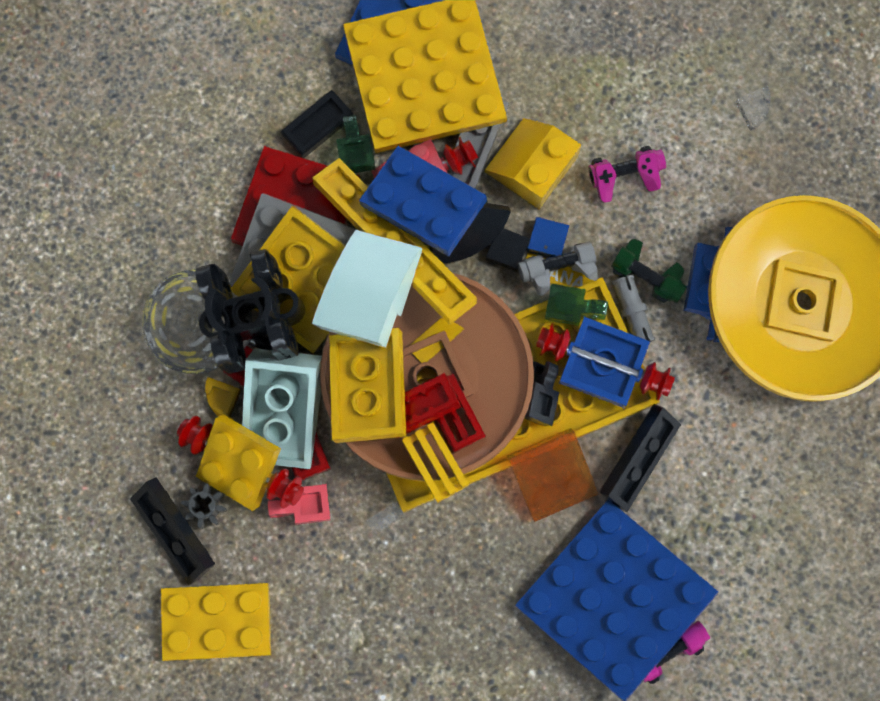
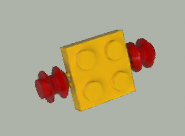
(238, 462)

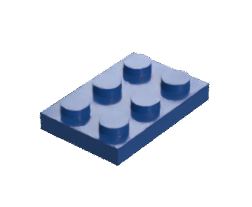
(423, 200)

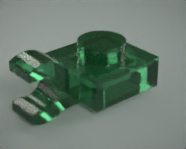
(355, 148)
(568, 305)

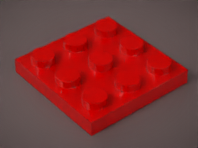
(288, 180)

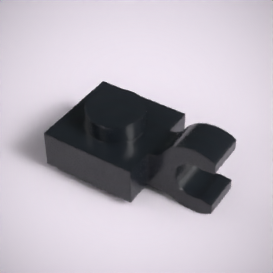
(544, 398)

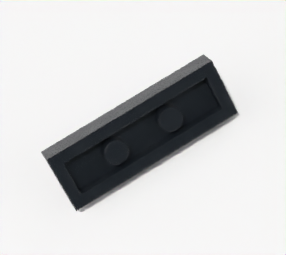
(640, 457)
(172, 531)

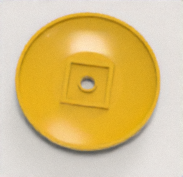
(754, 288)

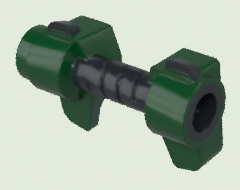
(665, 286)

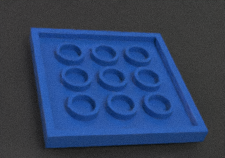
(616, 600)

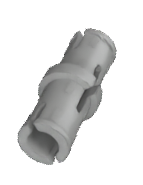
(632, 308)

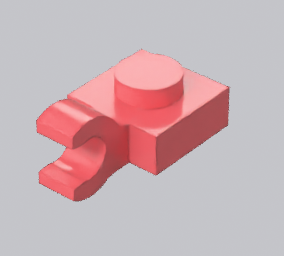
(310, 508)

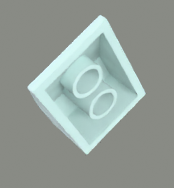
(283, 403)

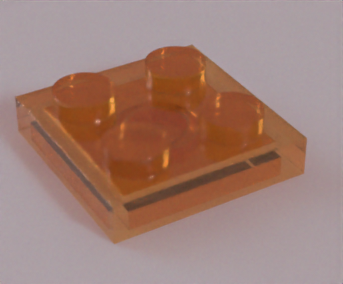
(552, 475)

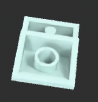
(367, 288)

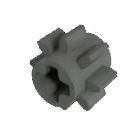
(194, 506)

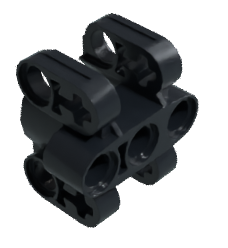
(219, 304)

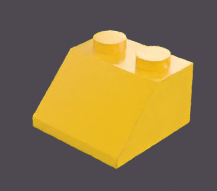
(534, 160)

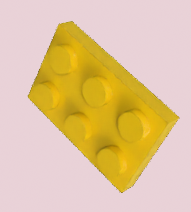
(367, 389)
(215, 622)

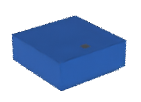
(548, 237)

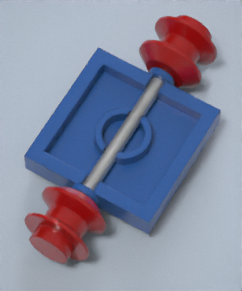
(605, 362)

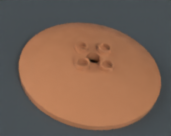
(490, 366)

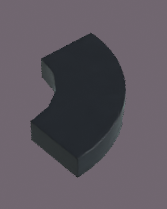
(479, 234)

